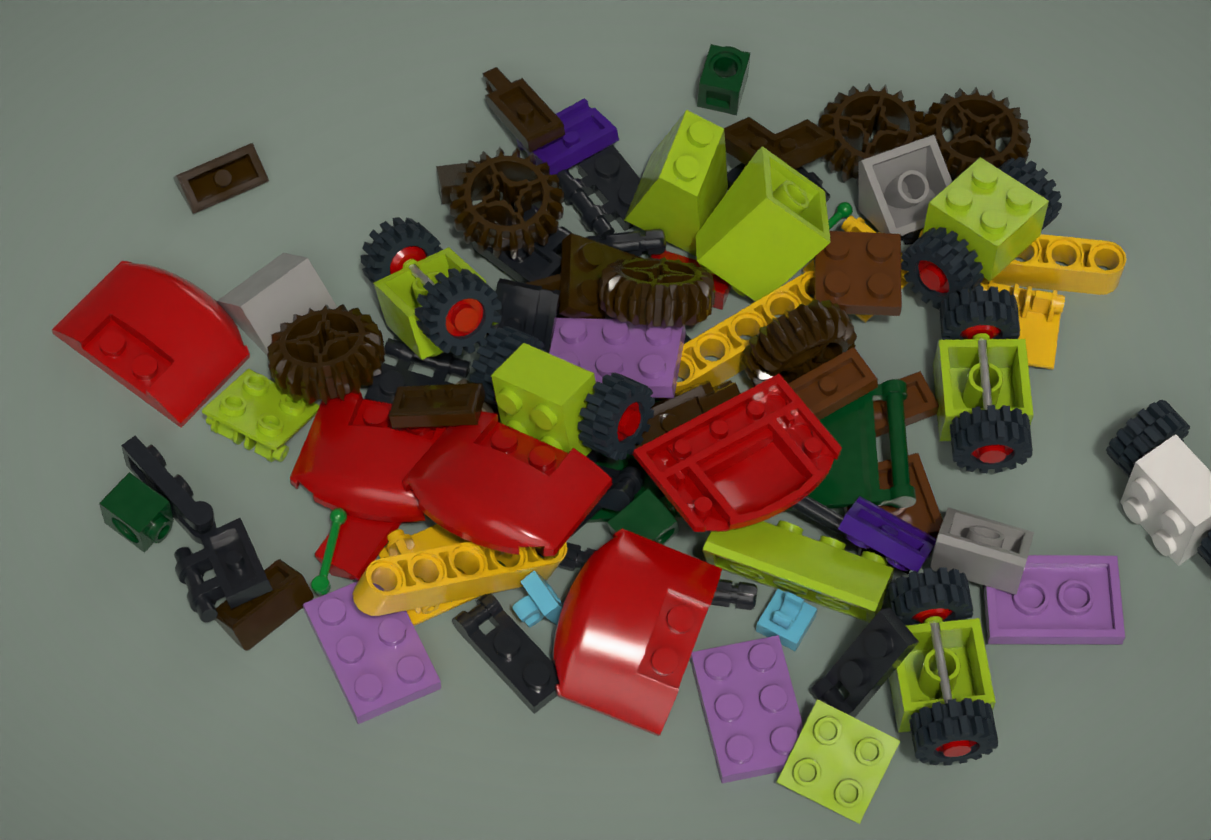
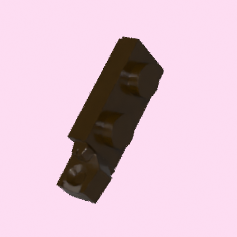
(522, 110)
(685, 406)

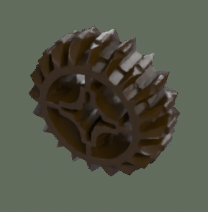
(854, 119)
(976, 126)
(493, 220)
(656, 292)
(799, 342)
(326, 354)

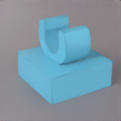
(539, 603)
(787, 617)

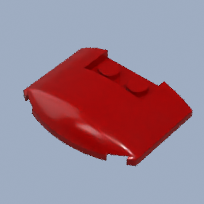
(156, 338)
(742, 458)
(360, 460)
(505, 487)
(632, 629)

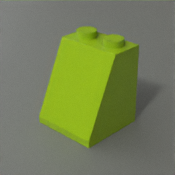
(682, 181)
(764, 227)

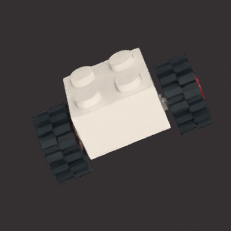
(1166, 482)

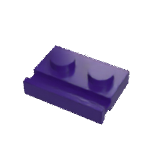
(584, 135)
(893, 537)

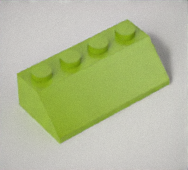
(803, 566)

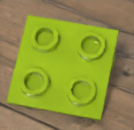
(259, 413)
(838, 761)

